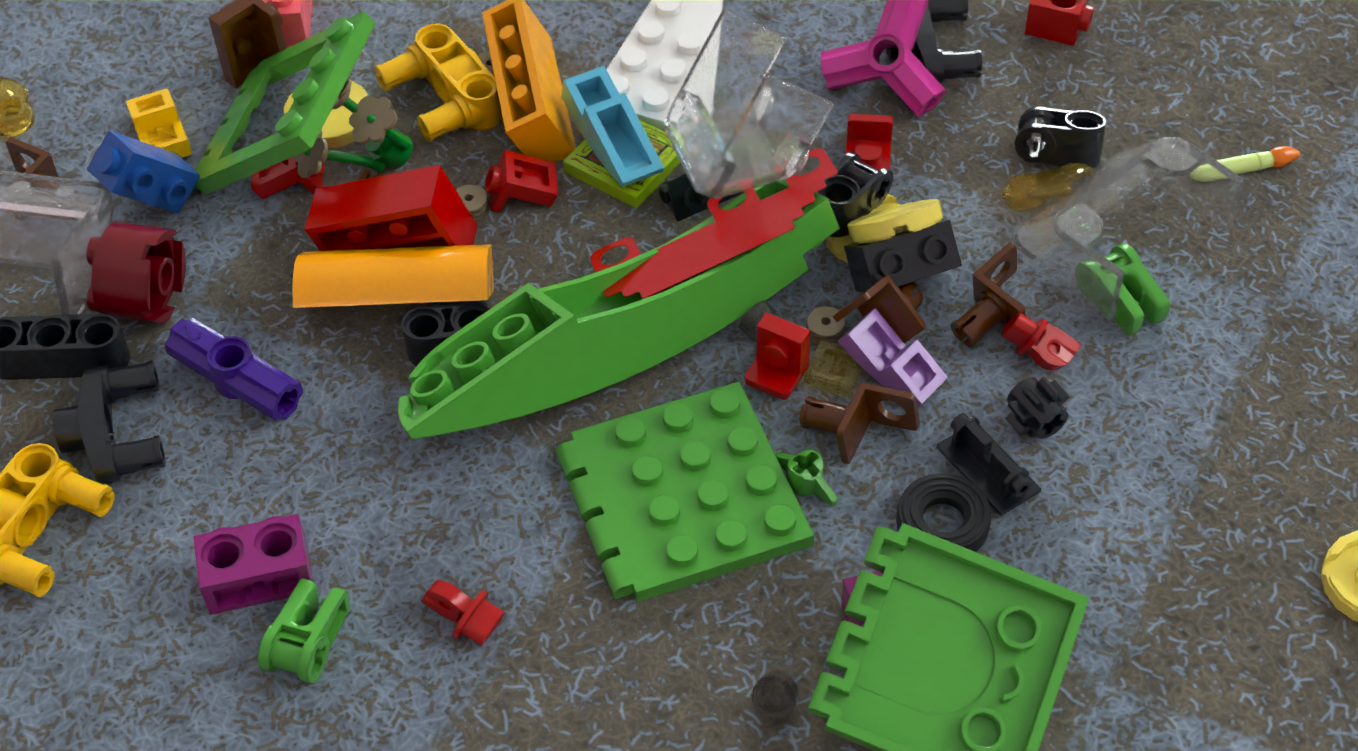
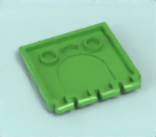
(682, 493)
(946, 651)

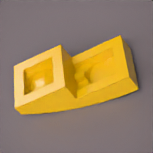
(159, 122)

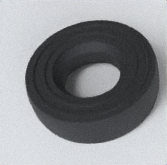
(949, 490)

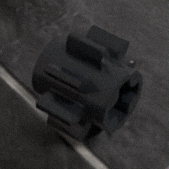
(1037, 407)

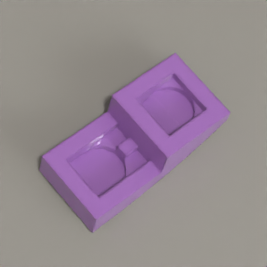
(889, 360)

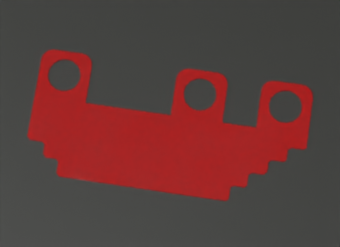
(729, 236)

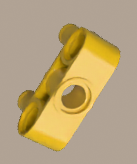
(456, 76)
(29, 495)

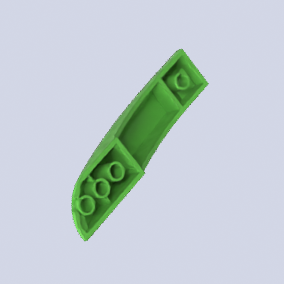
(575, 341)

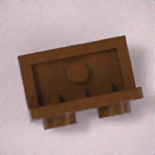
(245, 36)

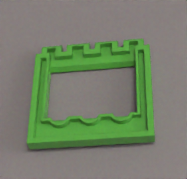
(331, 59)

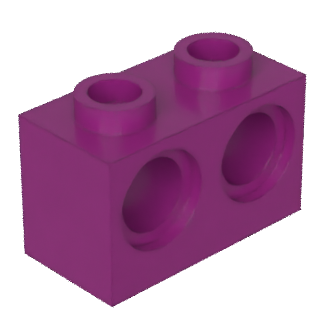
(254, 570)

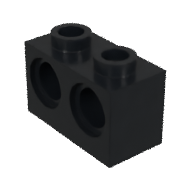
(904, 256)

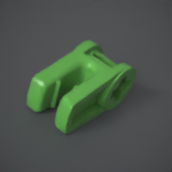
(1138, 292)
(301, 646)

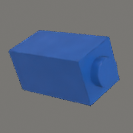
(143, 172)

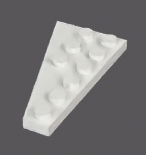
(661, 53)

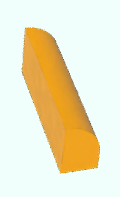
(528, 82)
(393, 276)

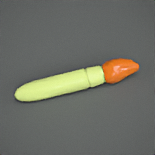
(1274, 158)

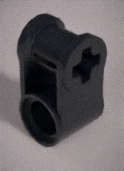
(1064, 136)
(855, 190)

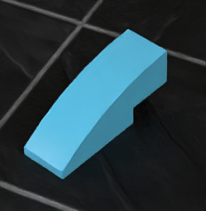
(610, 126)

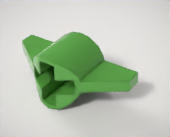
(806, 474)

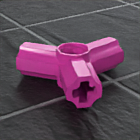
(906, 76)

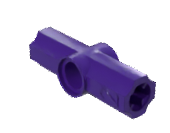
(234, 368)

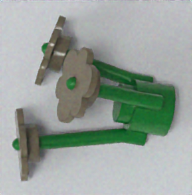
(372, 126)

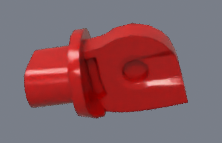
(1043, 342)
(473, 617)

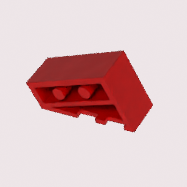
(391, 212)

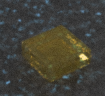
(833, 370)

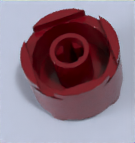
(135, 272)

